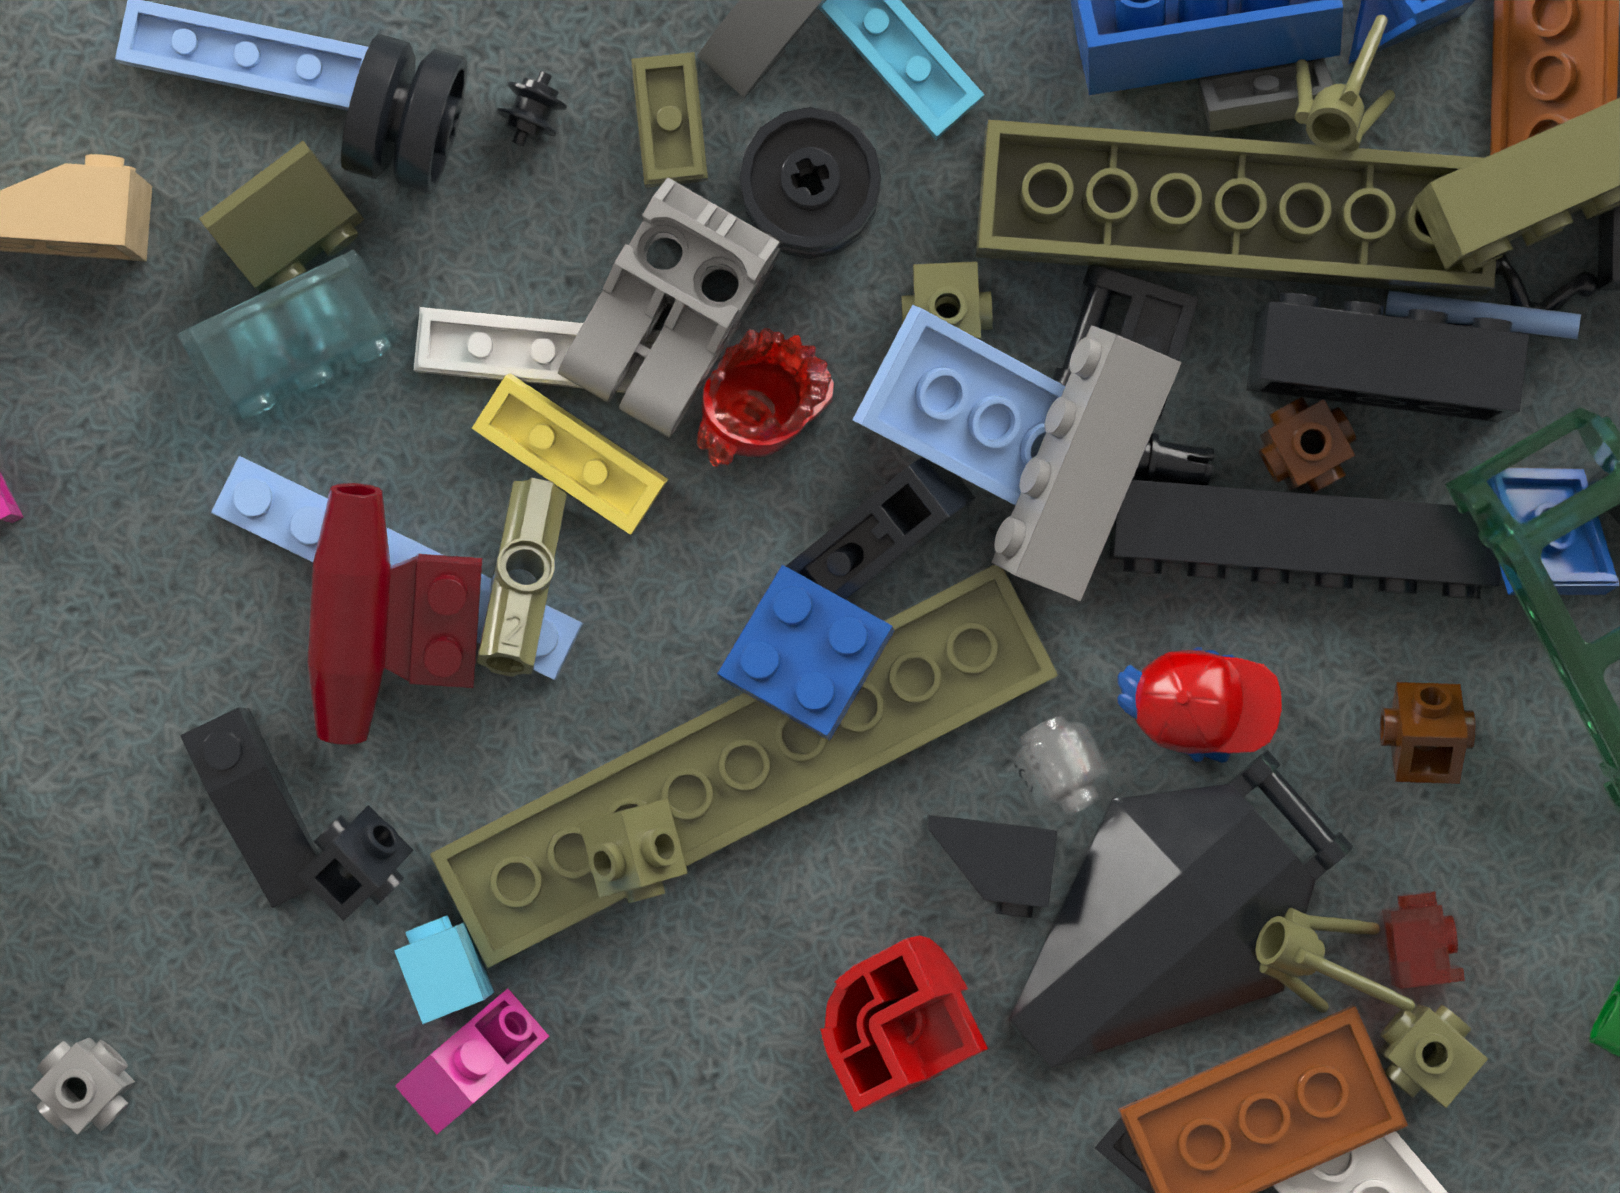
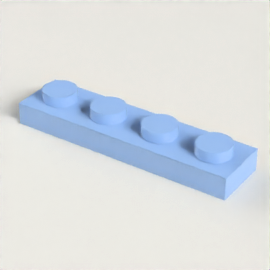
(239, 54)

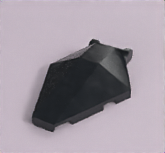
(1170, 914)

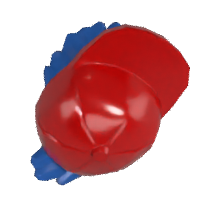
(1203, 703)

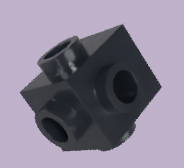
(356, 862)

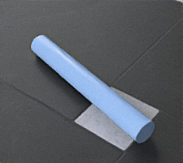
(1463, 311)

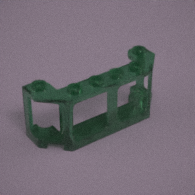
(1519, 553)

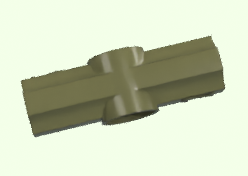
(516, 609)

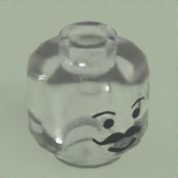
(1061, 765)

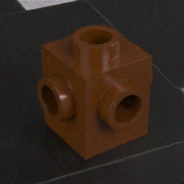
(1288, 460)
(1427, 732)

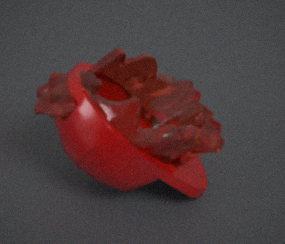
(762, 396)

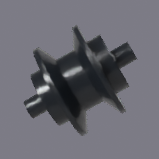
(531, 108)

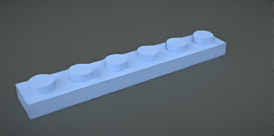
(293, 520)

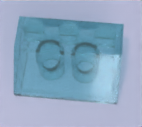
(291, 335)

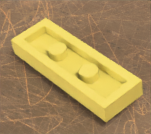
(569, 453)

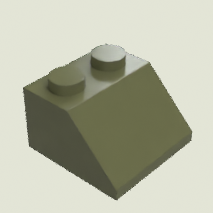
(283, 219)

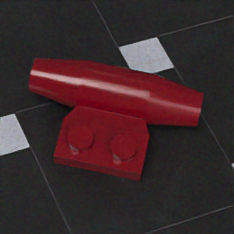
(378, 616)

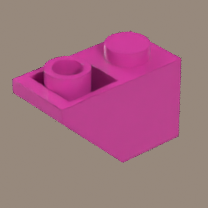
(472, 1061)

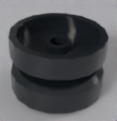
(403, 113)
(820, 146)

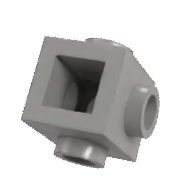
(105, 1080)

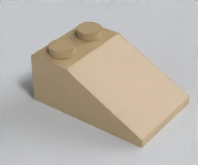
(79, 211)

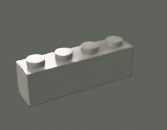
(1084, 462)

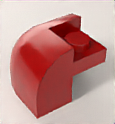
(898, 1022)

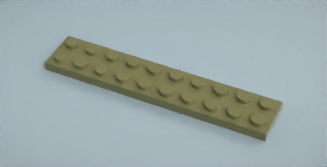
(746, 765)

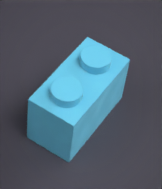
(443, 969)

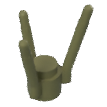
(1337, 113)
(1292, 949)

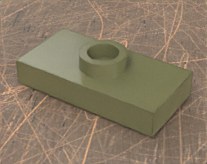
(669, 119)

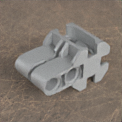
(640, 295)

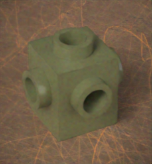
(954, 287)
(634, 851)
(1450, 1064)

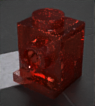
(1420, 942)

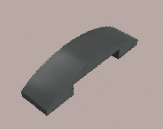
(755, 39)

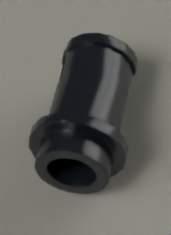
(1175, 462)

